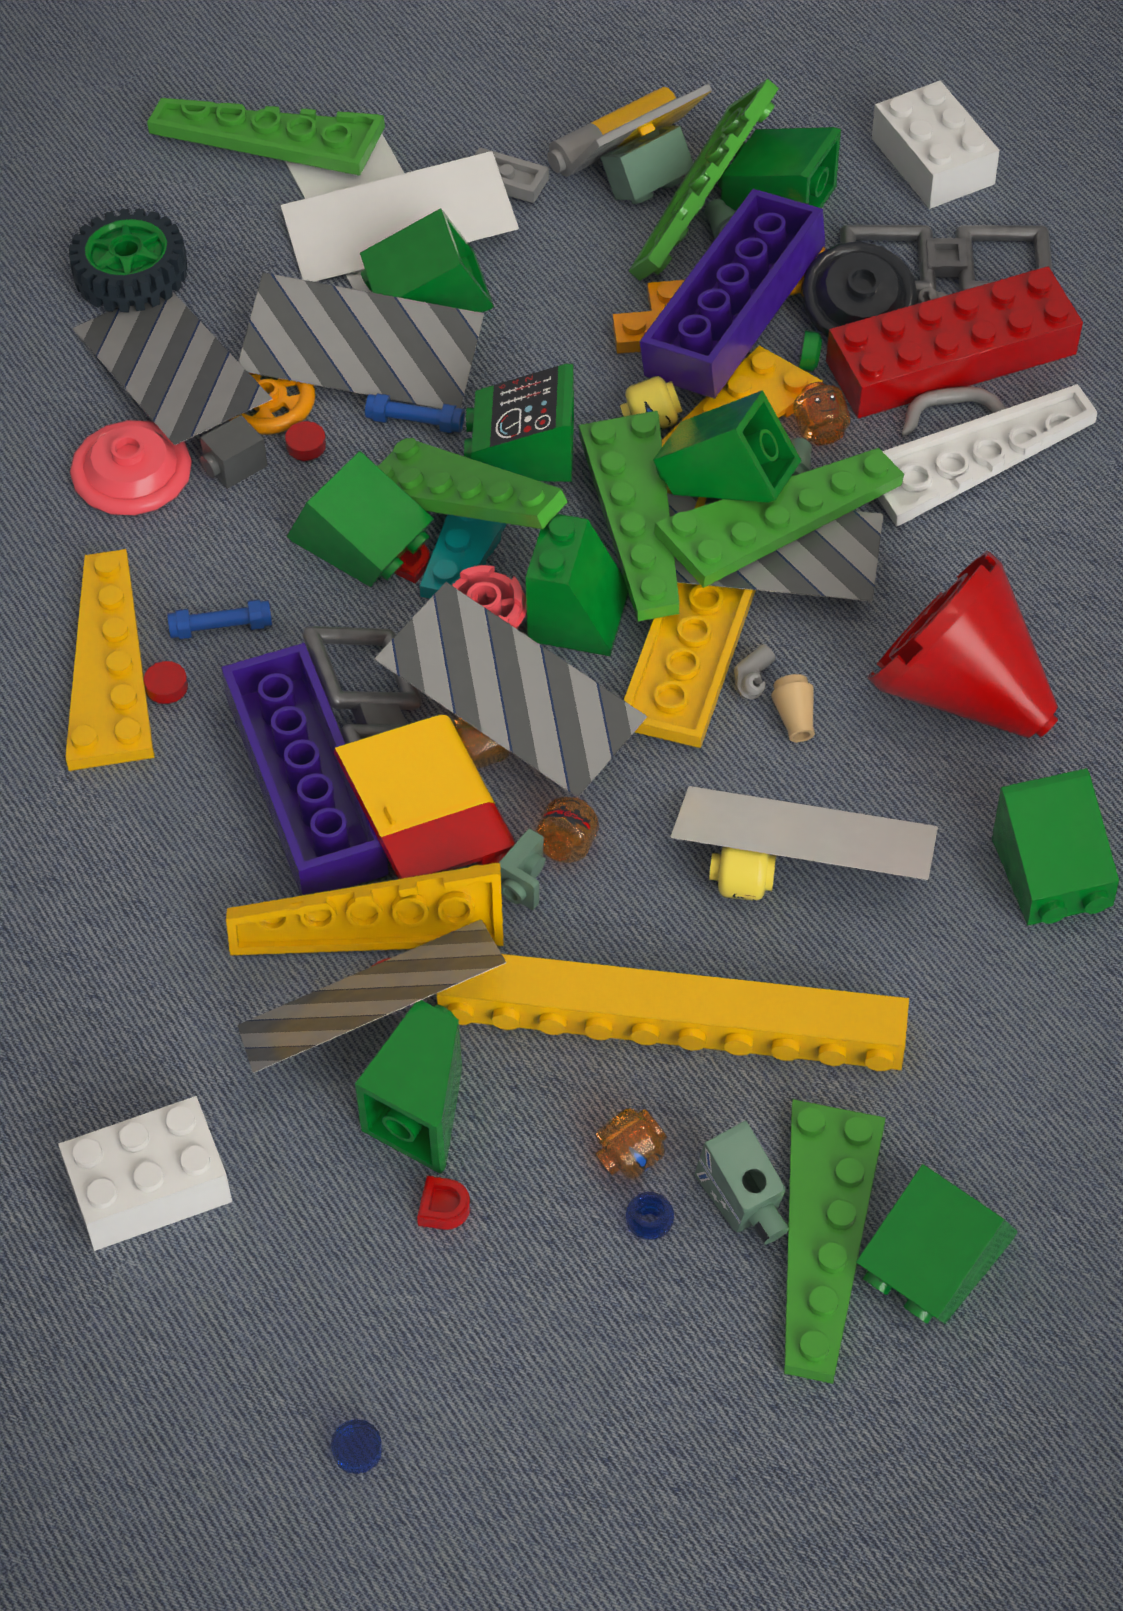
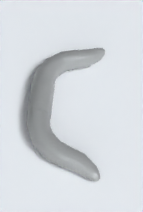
(945, 397)

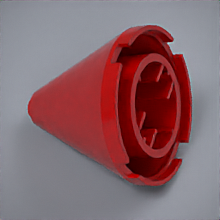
(972, 656)

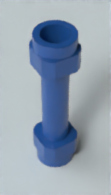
(448, 418)
(256, 614)

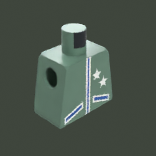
(743, 1182)

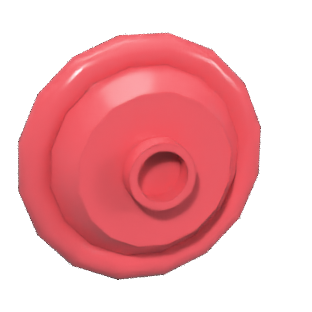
(130, 468)

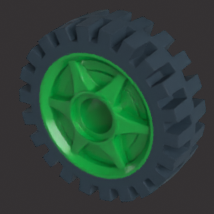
(128, 260)

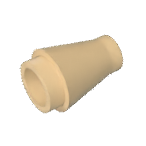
(795, 702)

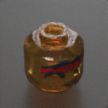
(568, 827)

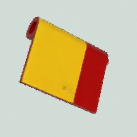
(425, 798)

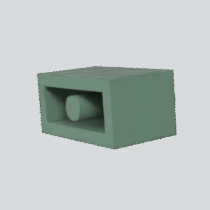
(648, 164)

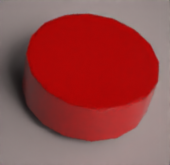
(305, 440)
(165, 682)

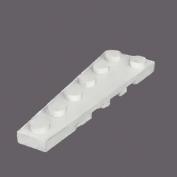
(974, 451)

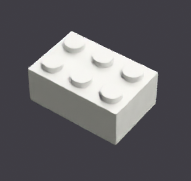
(935, 144)
(145, 1173)

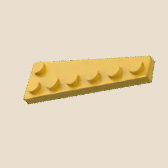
(758, 372)
(108, 688)
(371, 915)

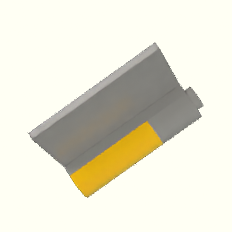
(619, 127)

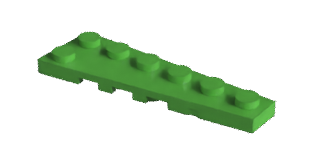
(704, 174)
(829, 1199)

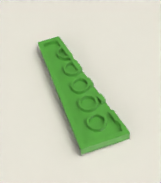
(303, 138)
(470, 488)
(632, 501)
(737, 532)

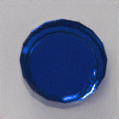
(356, 1446)

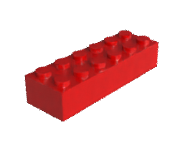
(953, 341)

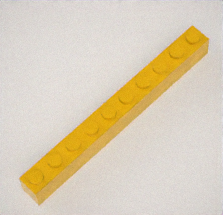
(685, 1011)

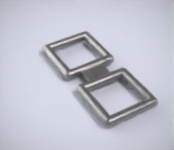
(952, 255)
(372, 710)

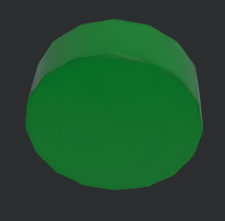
(810, 351)

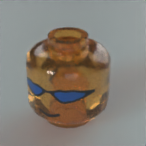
(630, 1143)

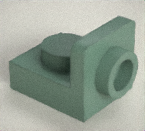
(521, 868)

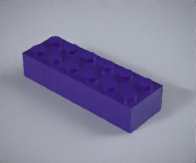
(733, 293)
(291, 750)

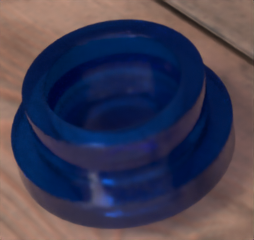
(653, 1204)

